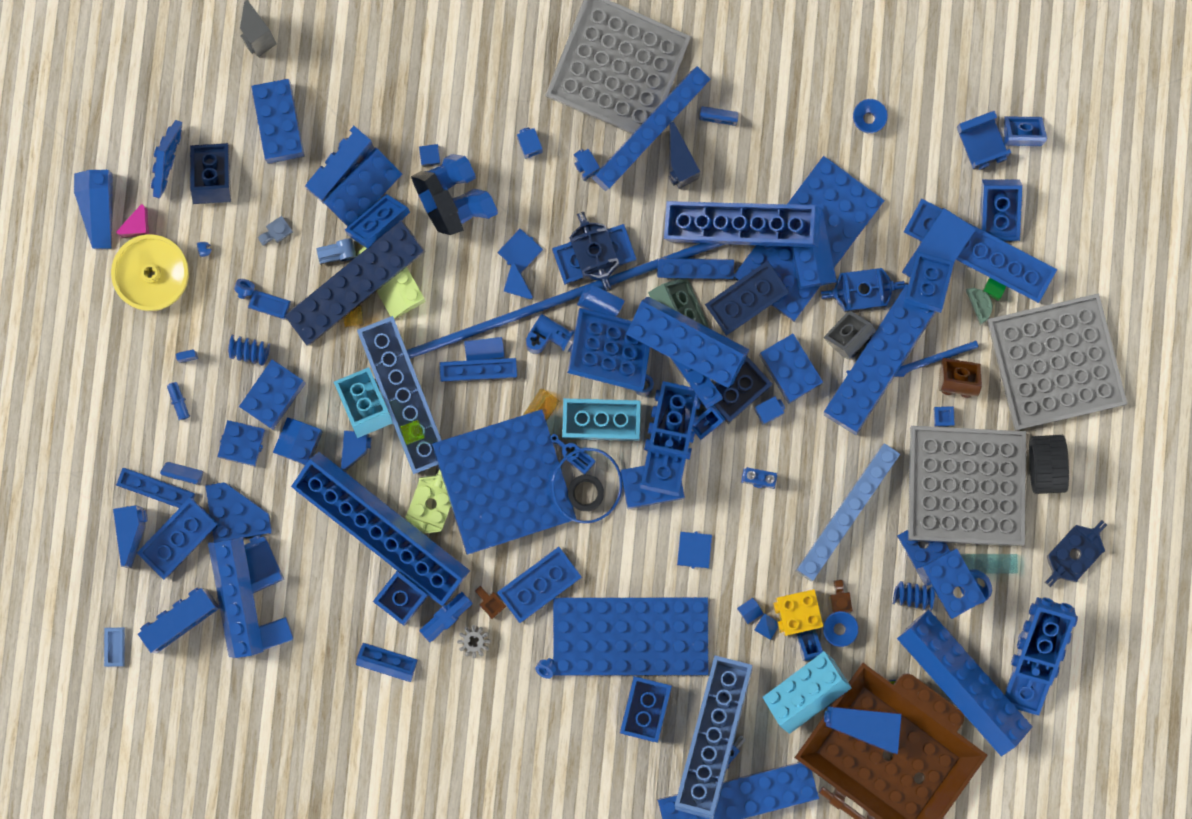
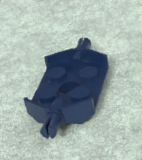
(598, 265)
(1088, 544)

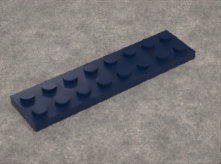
(355, 283)

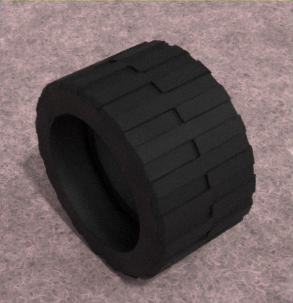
(1048, 464)

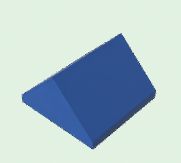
(1024, 131)

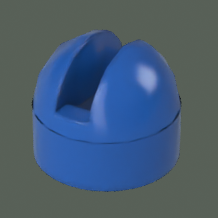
(202, 249)

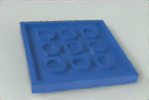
(605, 351)

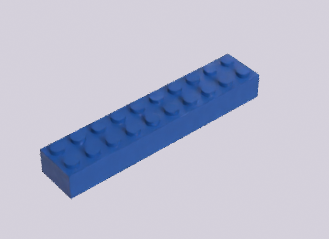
(380, 528)

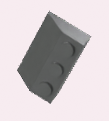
(255, 32)

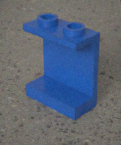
(983, 141)
(262, 564)

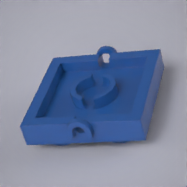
(241, 443)

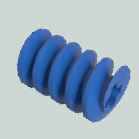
(248, 351)
(914, 595)

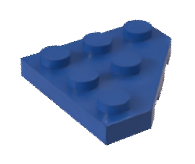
(165, 158)
(235, 514)

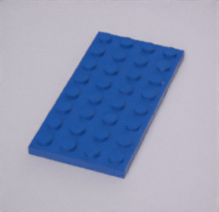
(846, 212)
(630, 636)

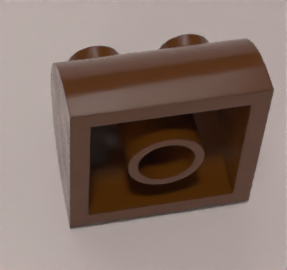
(960, 378)

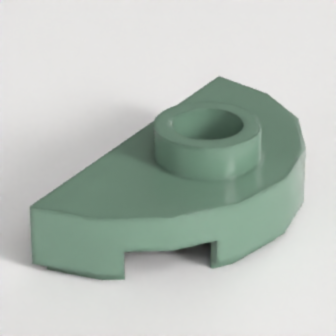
(981, 304)

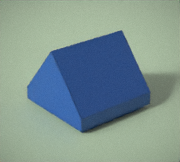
(750, 610)

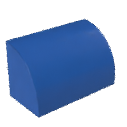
(600, 301)

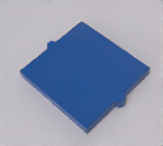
(520, 250)
(694, 549)

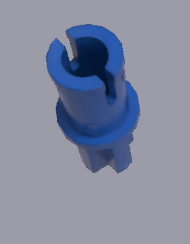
(178, 401)

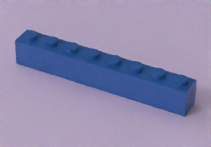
(651, 128)

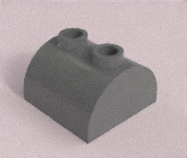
(850, 334)

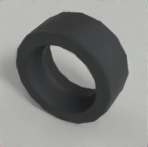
(600, 492)

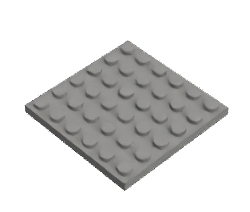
(617, 64)
(1056, 362)
(967, 486)

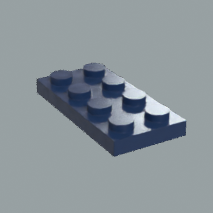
(747, 298)

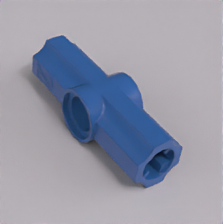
(445, 617)

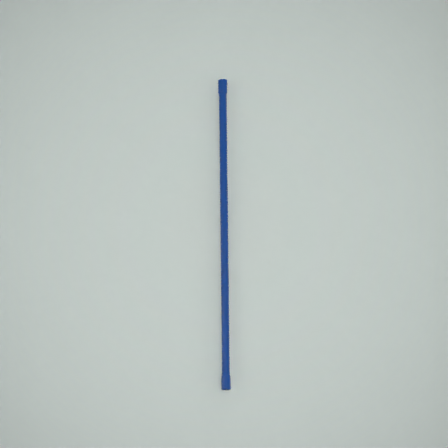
(551, 302)

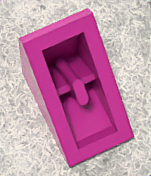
(136, 224)

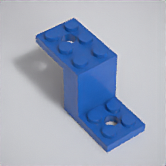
(945, 572)

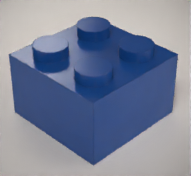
(400, 598)

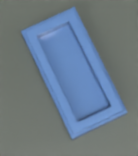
(114, 647)

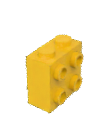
(798, 612)

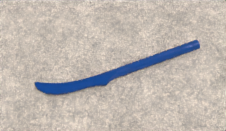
(934, 358)

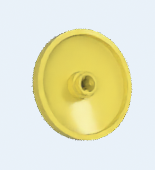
(132, 269)

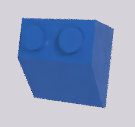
(297, 441)

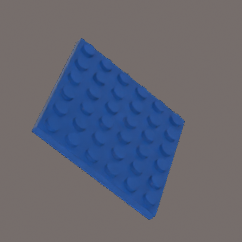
(503, 481)

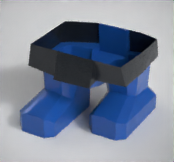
(443, 210)

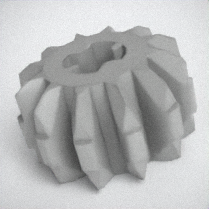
(467, 640)

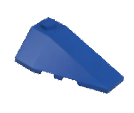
(95, 199)

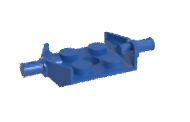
(847, 289)

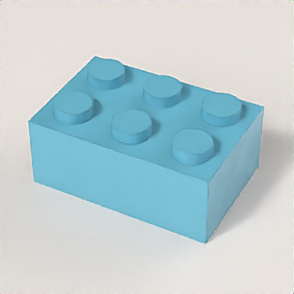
(363, 402)

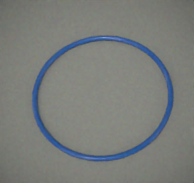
(554, 477)

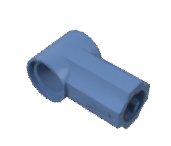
(342, 250)

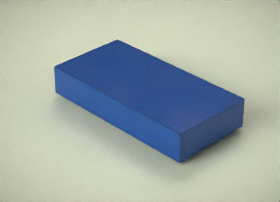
(269, 304)

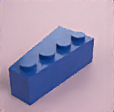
(340, 164)

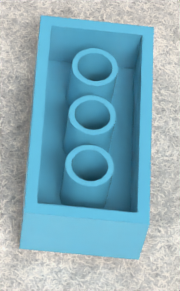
(601, 419)
(806, 692)

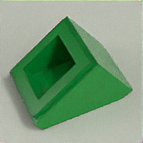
(994, 289)

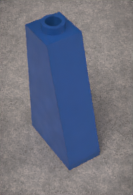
(872, 727)

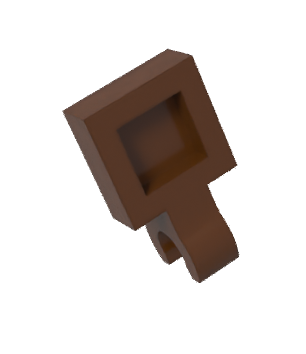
(840, 601)
(491, 604)

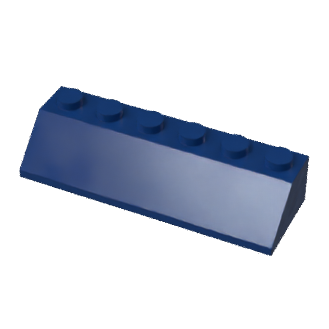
(235, 597)

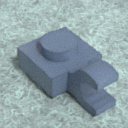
(276, 230)

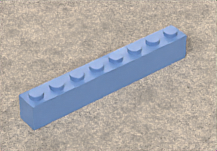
(847, 512)

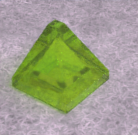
(412, 432)

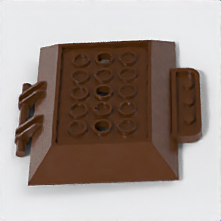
(926, 745)

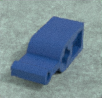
(573, 460)

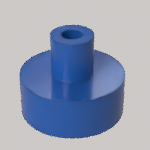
(244, 288)
(545, 668)

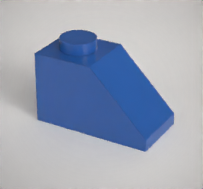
(354, 448)

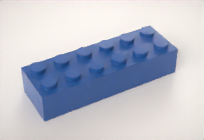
(687, 341)

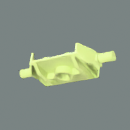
(419, 514)

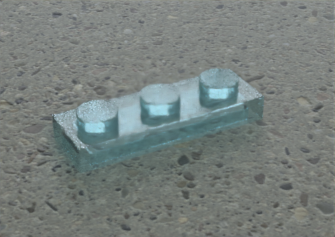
(992, 563)

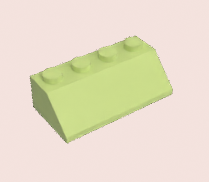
(400, 293)

